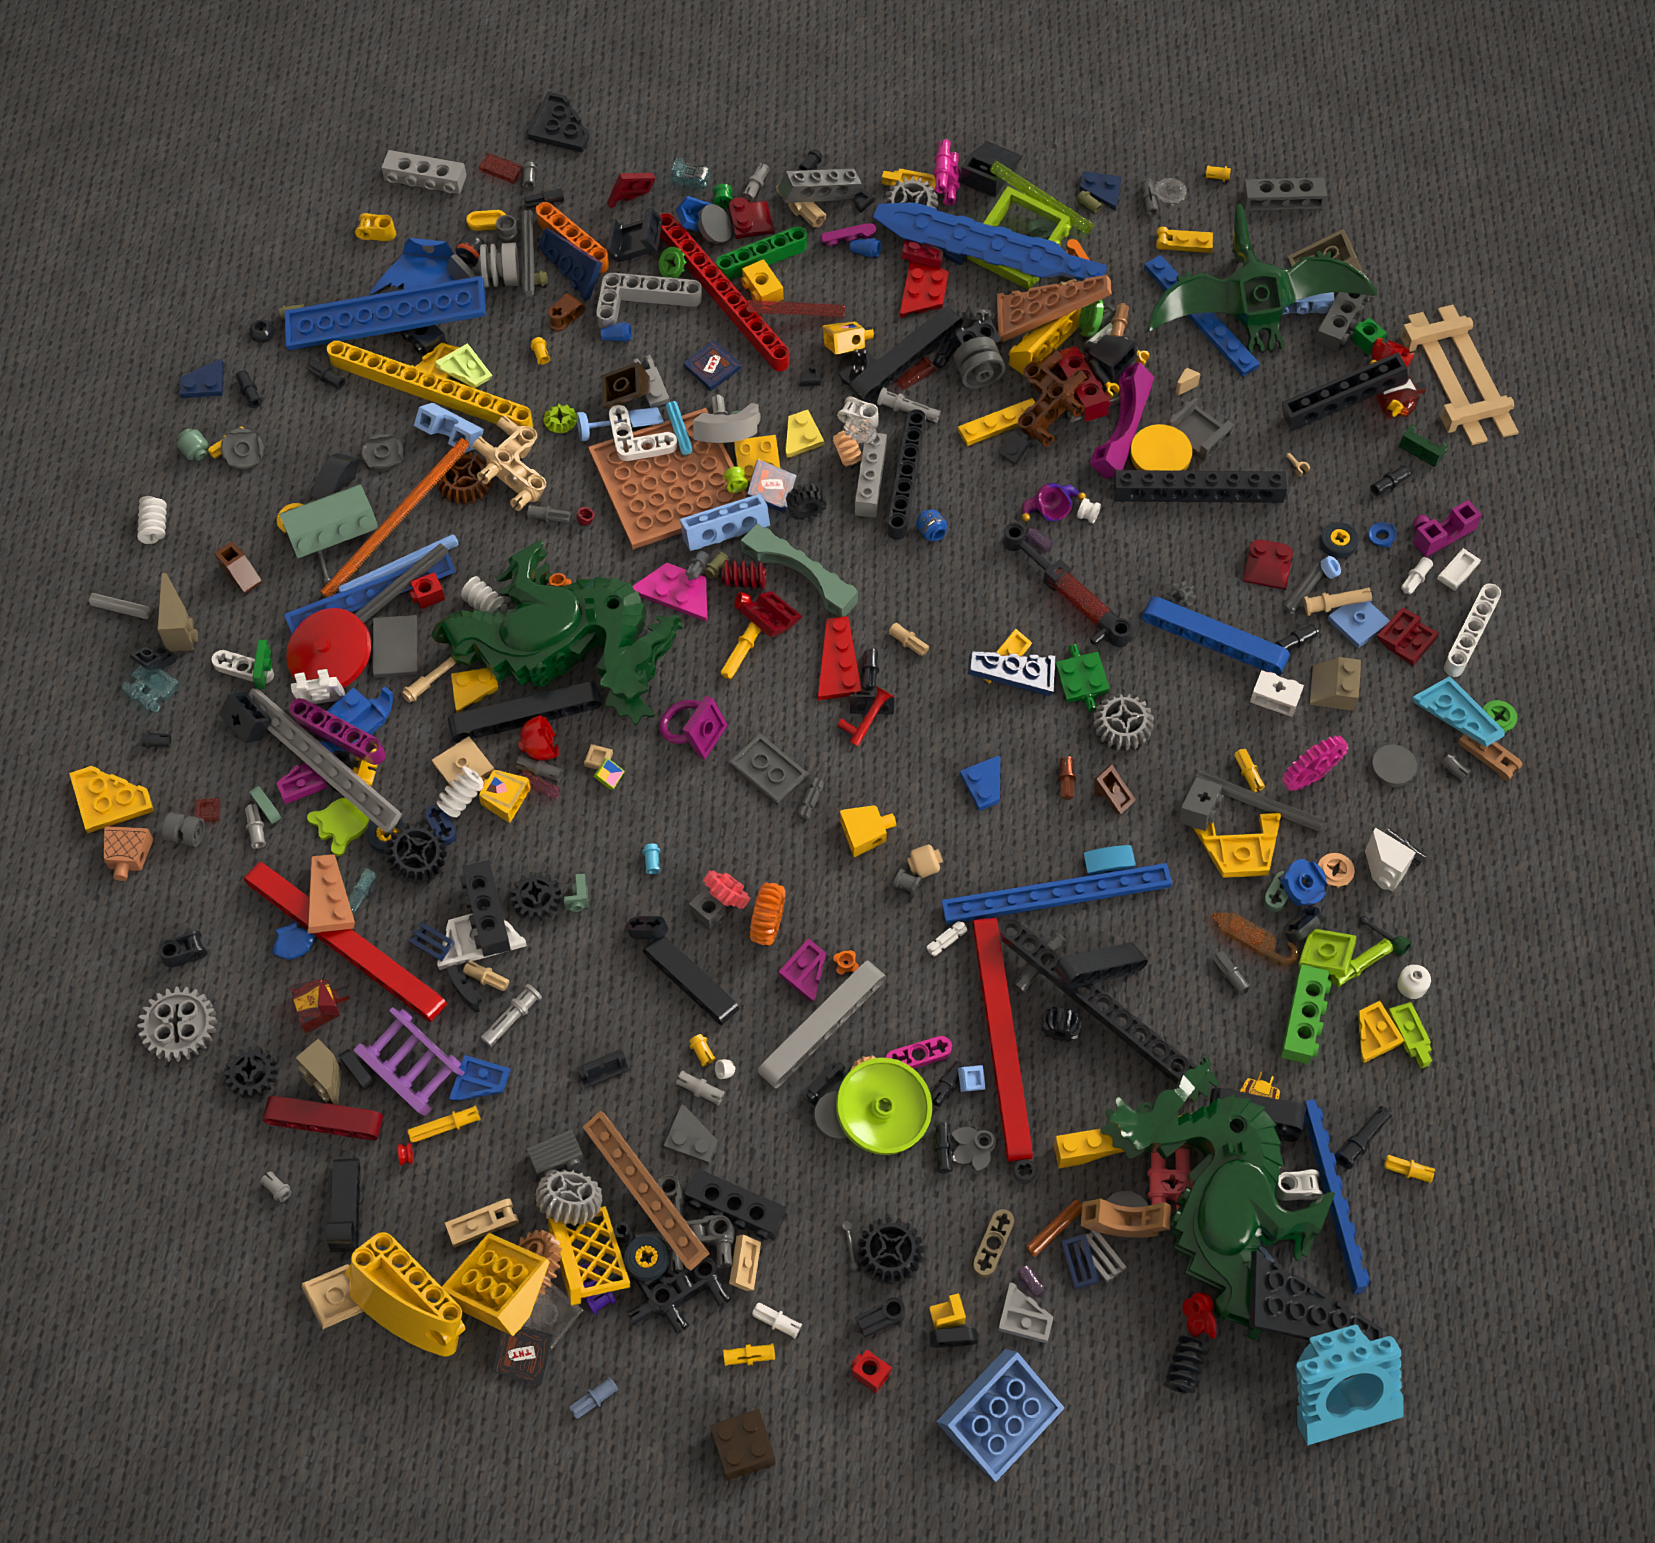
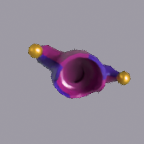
(1051, 501)

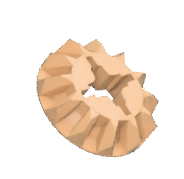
(1345, 867)

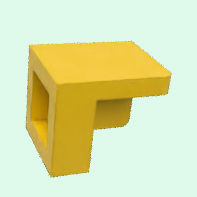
(948, 1313)

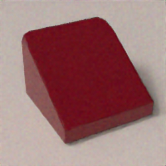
(326, 1003)

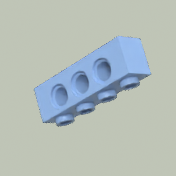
(724, 522)

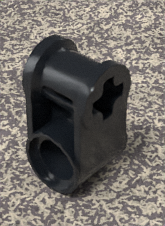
(183, 949)

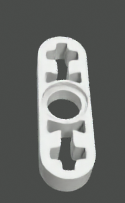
(236, 660)

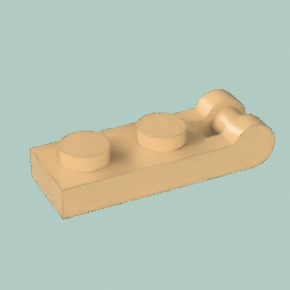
(481, 1222)

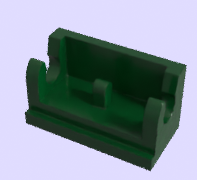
(1422, 447)

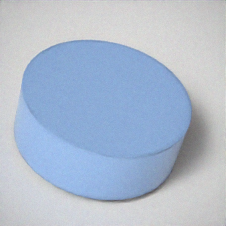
(1330, 567)

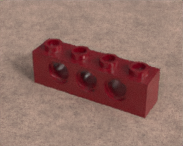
(1090, 390)

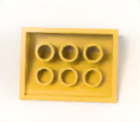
(498, 1283)

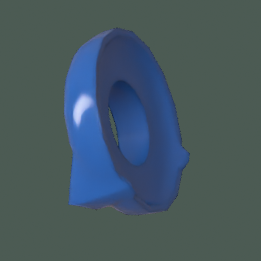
(1380, 528)

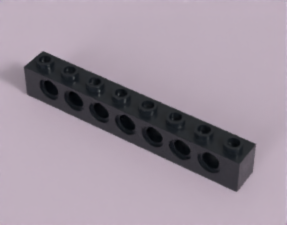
(1199, 486)

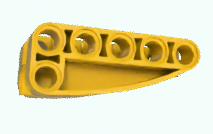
(397, 1304)

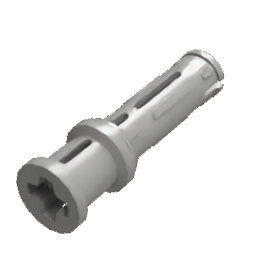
(899, 402)
(518, 1008)

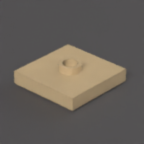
(460, 755)
(330, 1297)

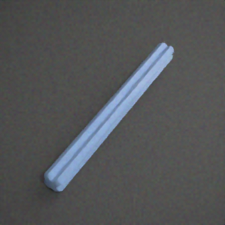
(410, 559)

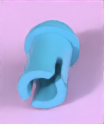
(651, 858)

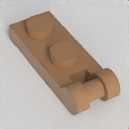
(1492, 756)

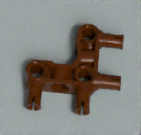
(1055, 398)

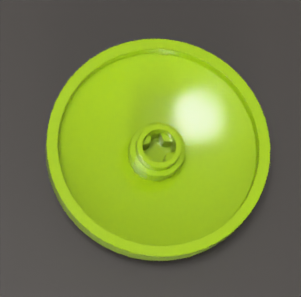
(883, 1106)

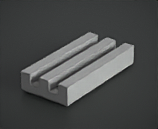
(1114, 1272)

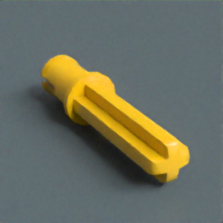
(744, 644)
(444, 1124)

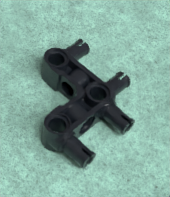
(679, 1289)

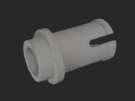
(279, 1190)

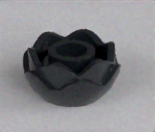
(261, 330)

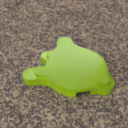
(341, 822)

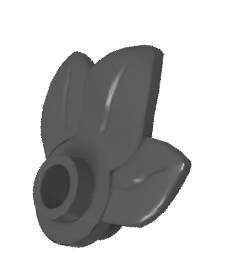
(970, 1149)

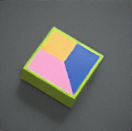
(609, 773)

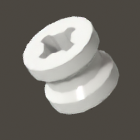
(1088, 510)

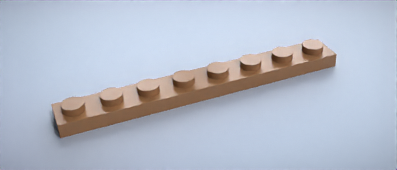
(646, 1190)

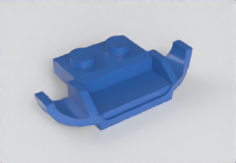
(361, 713)

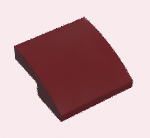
(771, 614)
(1407, 636)

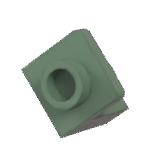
(580, 895)

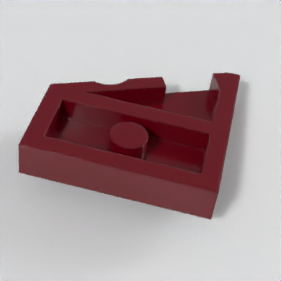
(630, 186)
(922, 253)

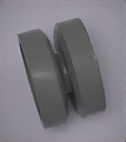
(979, 362)

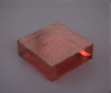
(208, 809)

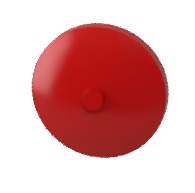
(329, 641)

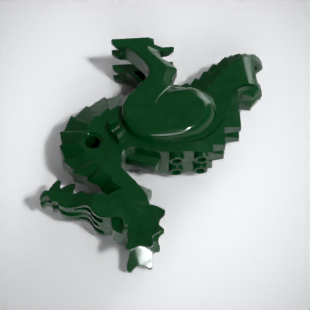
(558, 627)
(1230, 1191)

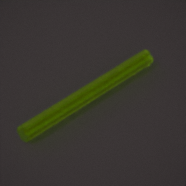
(1039, 195)

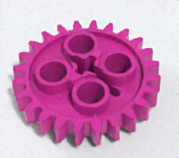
(1315, 763)

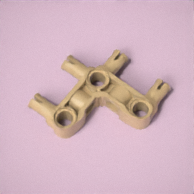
(506, 462)

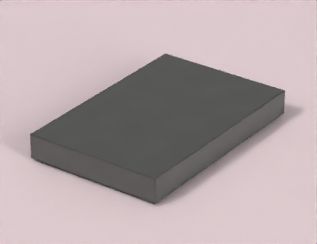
(395, 646)
(768, 769)

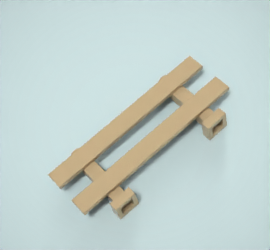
(1459, 409)

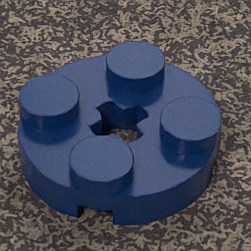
(1296, 890)

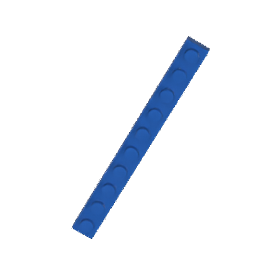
(1056, 893)

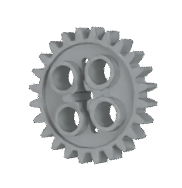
(156, 1026)

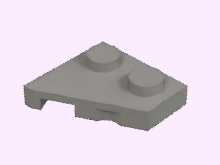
(1024, 1317)

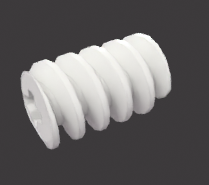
(151, 519)
(482, 597)
(461, 793)

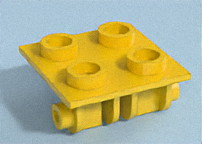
(754, 449)

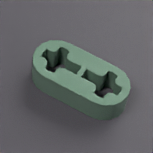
(1041, 228)
(265, 805)
(1272, 891)

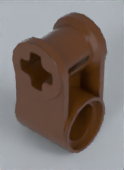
(564, 312)

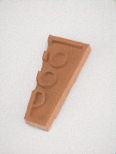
(327, 898)

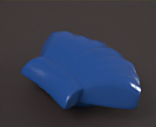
(292, 941)

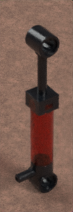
(1059, 578)

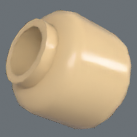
(925, 861)

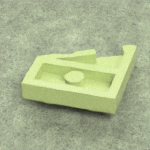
(464, 366)

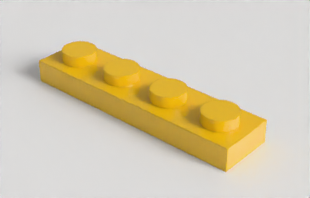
(993, 423)

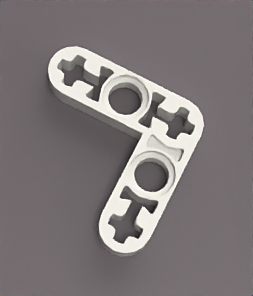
(634, 444)

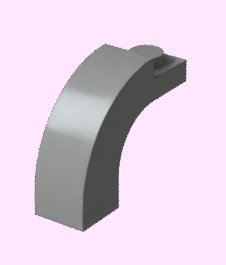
(727, 427)

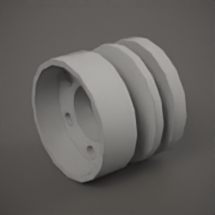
(499, 264)

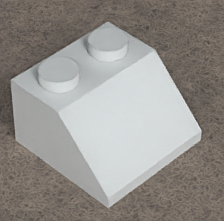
(1387, 860)

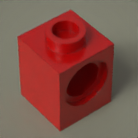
(427, 583)
(875, 1381)

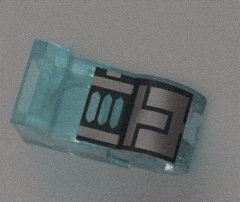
(690, 174)

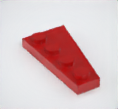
(839, 666)

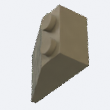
(1337, 244)
(173, 621)

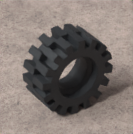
(806, 501)

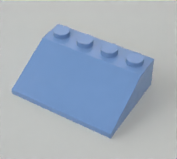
(1000, 1414)

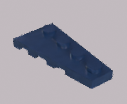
(572, 262)

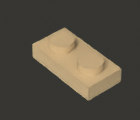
(745, 1263)

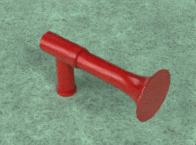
(859, 733)

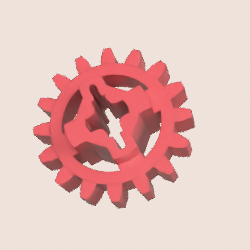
(726, 889)

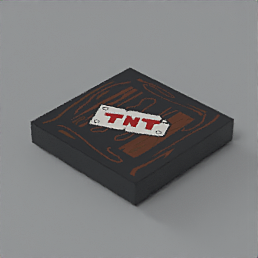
(523, 1355)

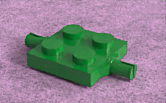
(1082, 677)

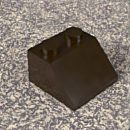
(624, 385)

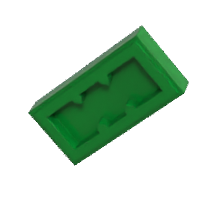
(262, 664)

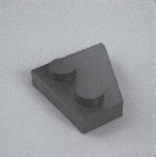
(691, 1137)

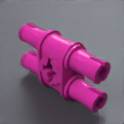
(947, 172)

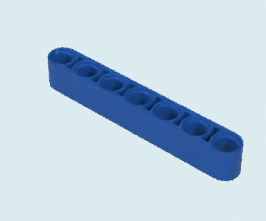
(1216, 635)

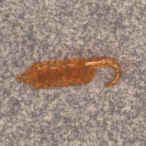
(1253, 937)

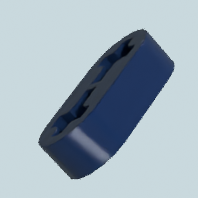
(445, 822)

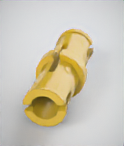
(749, 1354)

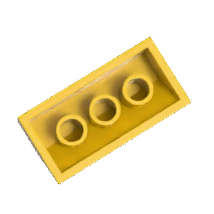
(1042, 340)

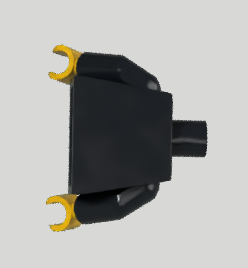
(1111, 357)

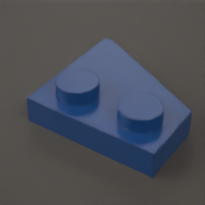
(983, 782)
(479, 1079)

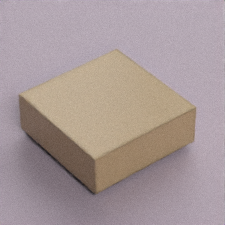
(596, 756)

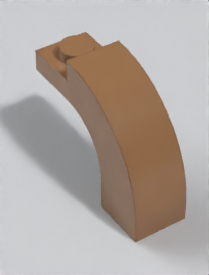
(1125, 1221)

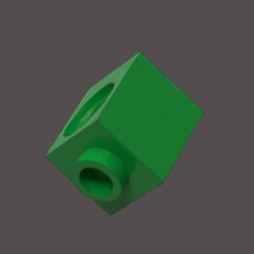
(1366, 333)

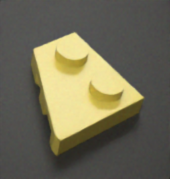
(802, 434)

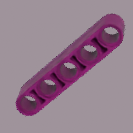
(344, 738)

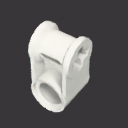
(860, 409)
(1302, 1184)

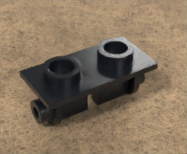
(862, 702)
(603, 1068)
(825, 1083)

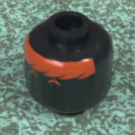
(469, 248)

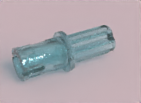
(361, 889)

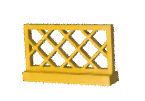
(568, 1264)

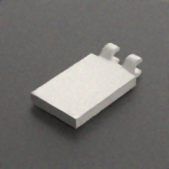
(318, 690)

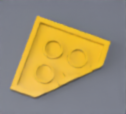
(108, 798)

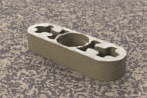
(980, 1257)

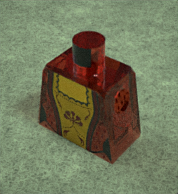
(306, 1002)

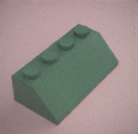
(329, 521)

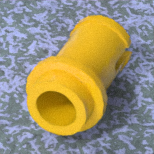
(1218, 173)
(538, 345)
(702, 1050)

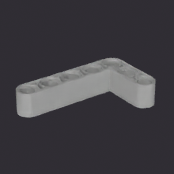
(643, 289)

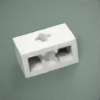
(1276, 693)

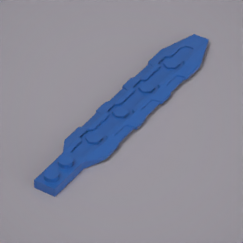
(990, 243)

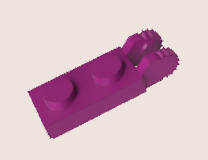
(848, 234)

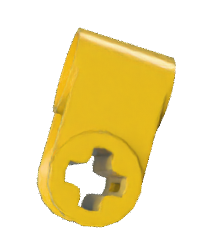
(376, 226)

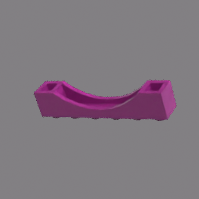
(1134, 390)

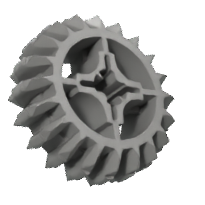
(922, 192)
(1114, 730)
(568, 1197)

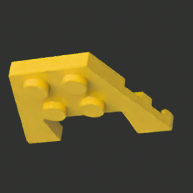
(1244, 853)

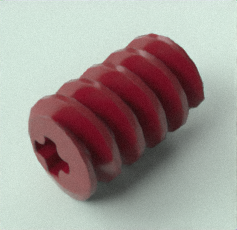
(744, 574)

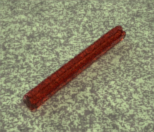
(795, 308)

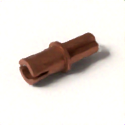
(1067, 778)

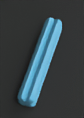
(679, 428)

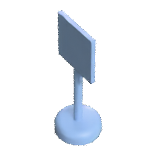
(637, 418)

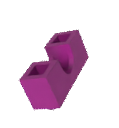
(1437, 535)

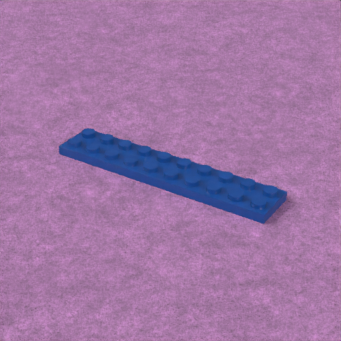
(385, 313)

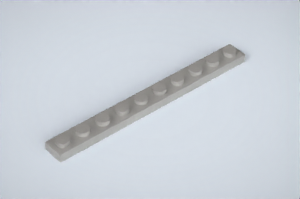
(328, 765)

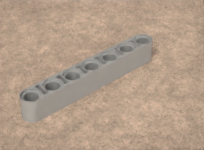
(821, 1024)

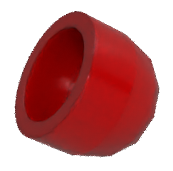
(741, 599)

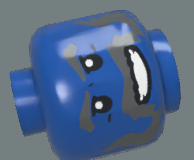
(931, 525)

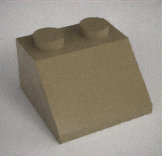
(1336, 683)

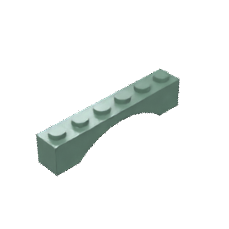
(767, 548)

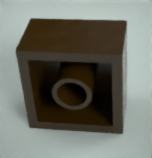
(742, 1444)

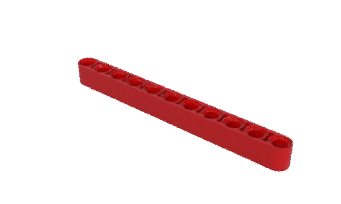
(725, 294)
(348, 944)
(1002, 1040)

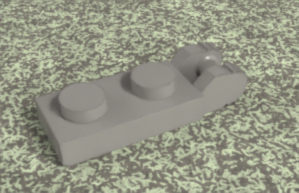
(658, 394)

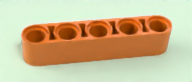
(553, 219)

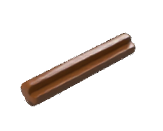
(1049, 1233)

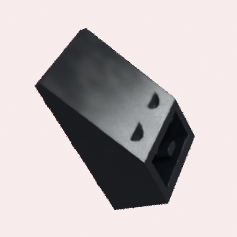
(976, 168)

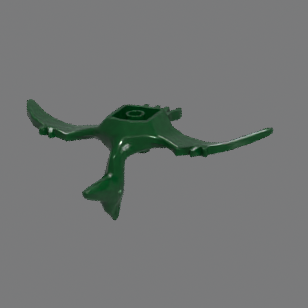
(1258, 289)

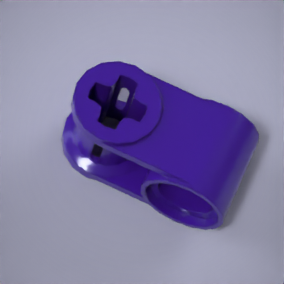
(597, 1301)

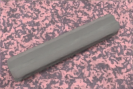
(120, 606)

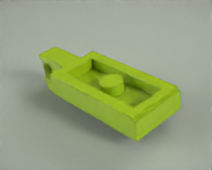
(1410, 1027)

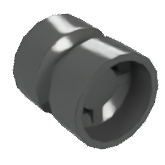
(183, 829)

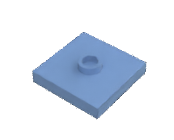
(1358, 622)

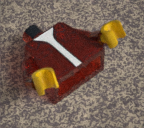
(1401, 399)

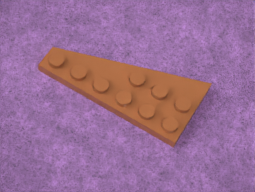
(1043, 304)

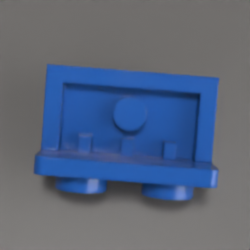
(688, 212)

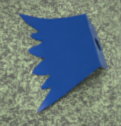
(416, 269)

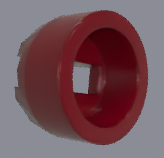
(583, 515)

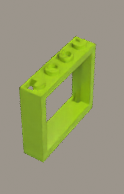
(998, 213)

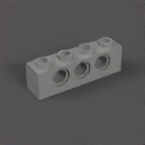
(424, 172)
(870, 477)

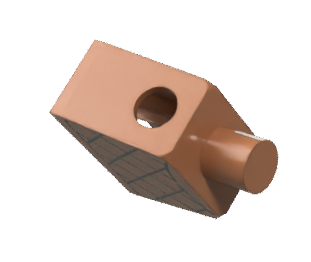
(126, 849)

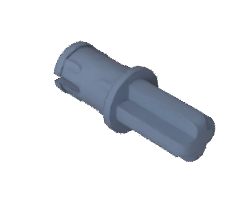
(593, 1398)

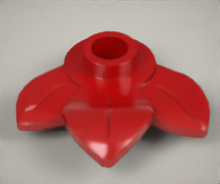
(1199, 1315)

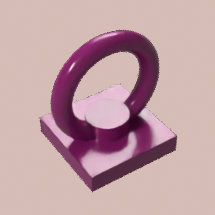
(702, 728)

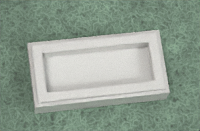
(1459, 569)

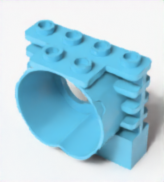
(1341, 1406)

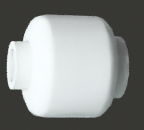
(1414, 981)

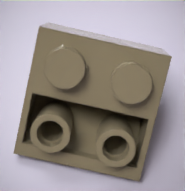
(321, 1071)

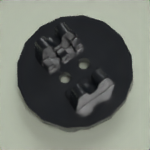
(853, 365)

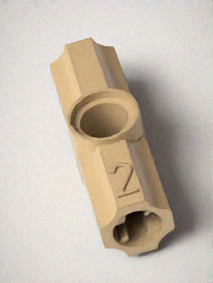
(808, 211)

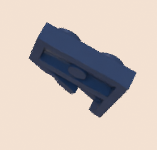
(203, 381)

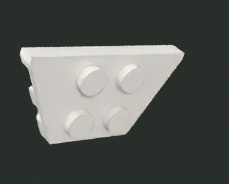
(465, 949)

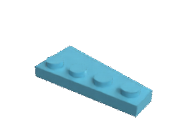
(1460, 711)

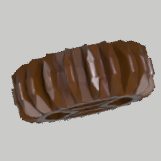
(465, 485)

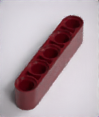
(322, 1118)

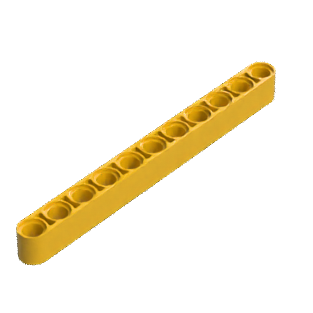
(426, 385)

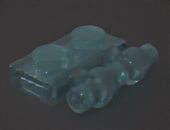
(157, 681)

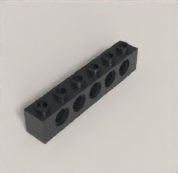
(1345, 391)

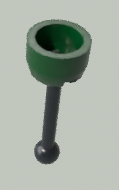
(1400, 943)

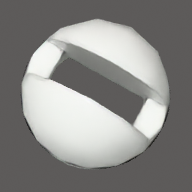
(724, 1069)

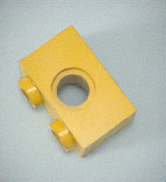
(762, 282)

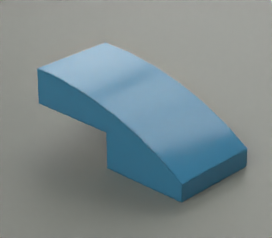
(1109, 858)

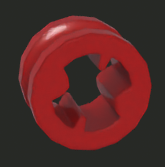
(405, 1154)

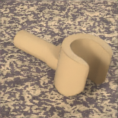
(1302, 465)

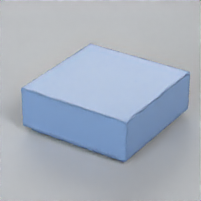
(971, 1078)

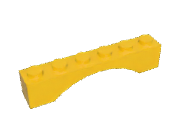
(1083, 1147)

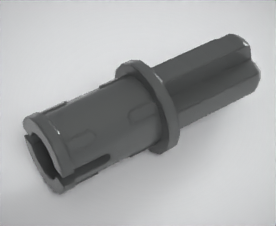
(548, 514)
(697, 565)
(1231, 973)

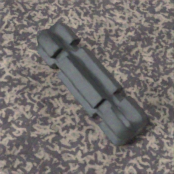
(810, 798)

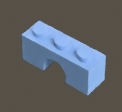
(436, 419)

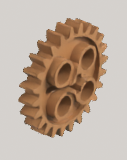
(545, 1246)

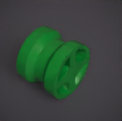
(722, 195)

